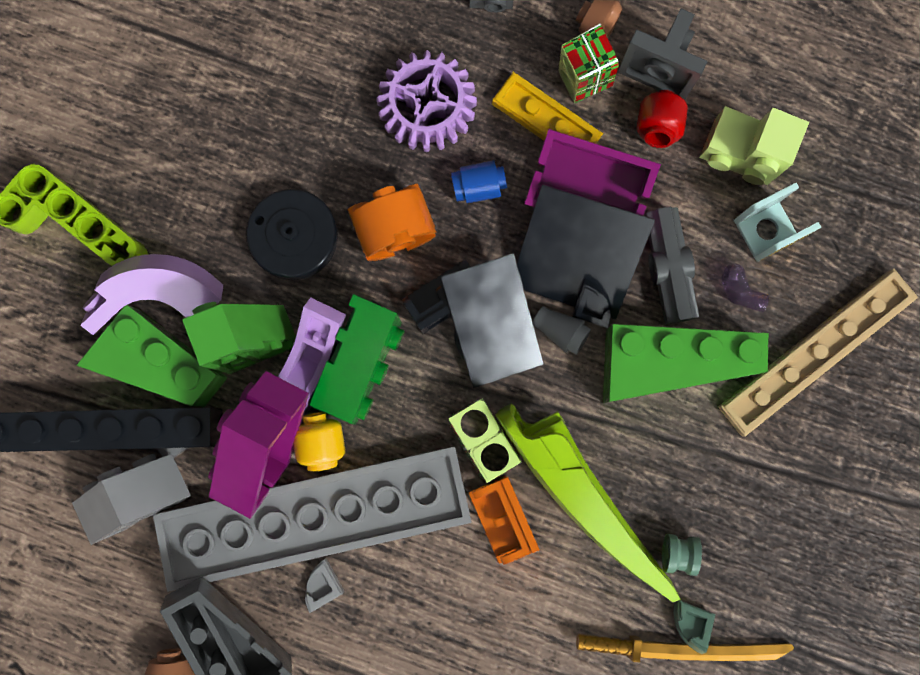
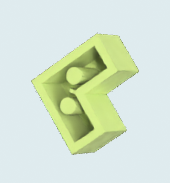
(754, 146)

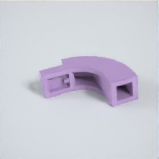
(150, 278)
(312, 347)

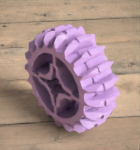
(399, 88)

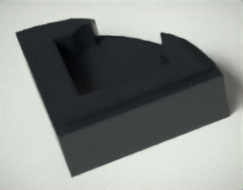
(593, 305)

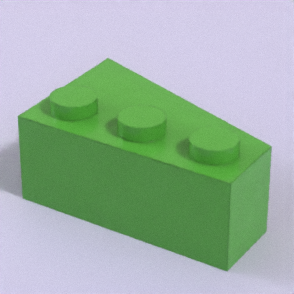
(238, 334)

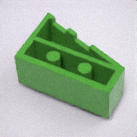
(151, 358)

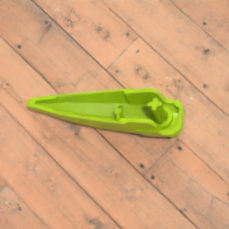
(571, 483)

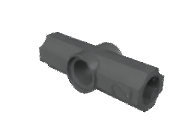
(672, 266)

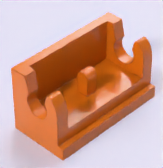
(503, 520)

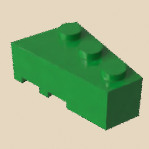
(357, 361)

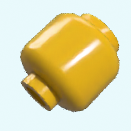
(319, 442)

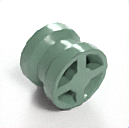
(681, 554)

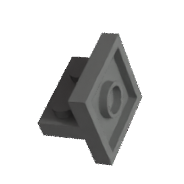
(666, 62)

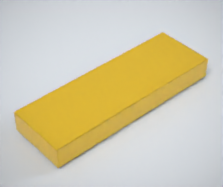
(540, 112)

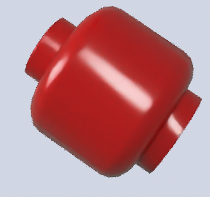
(662, 118)

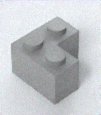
(129, 496)

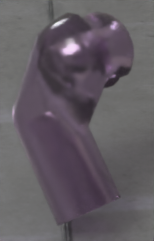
(739, 291)

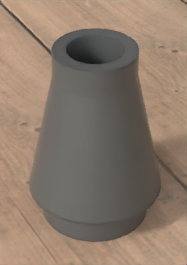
(562, 329)

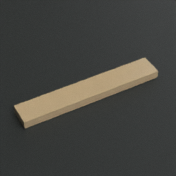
(817, 352)

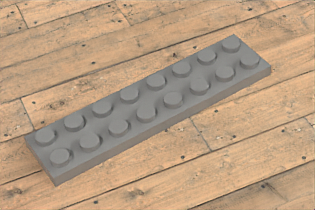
(314, 519)

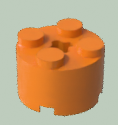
(392, 222)

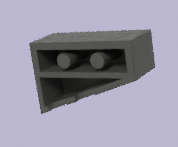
(219, 636)

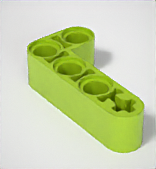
(52, 202)

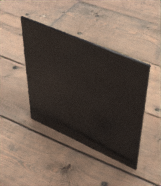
(578, 241)

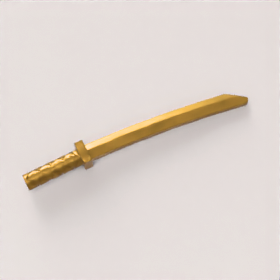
(637, 649)

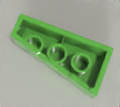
(669, 358)

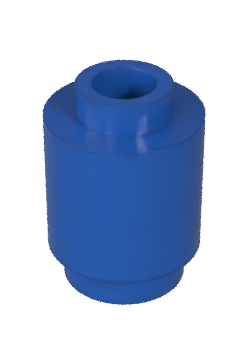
(479, 182)

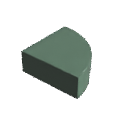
(693, 625)

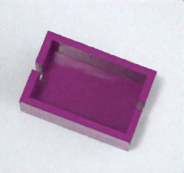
(593, 172)
(256, 443)

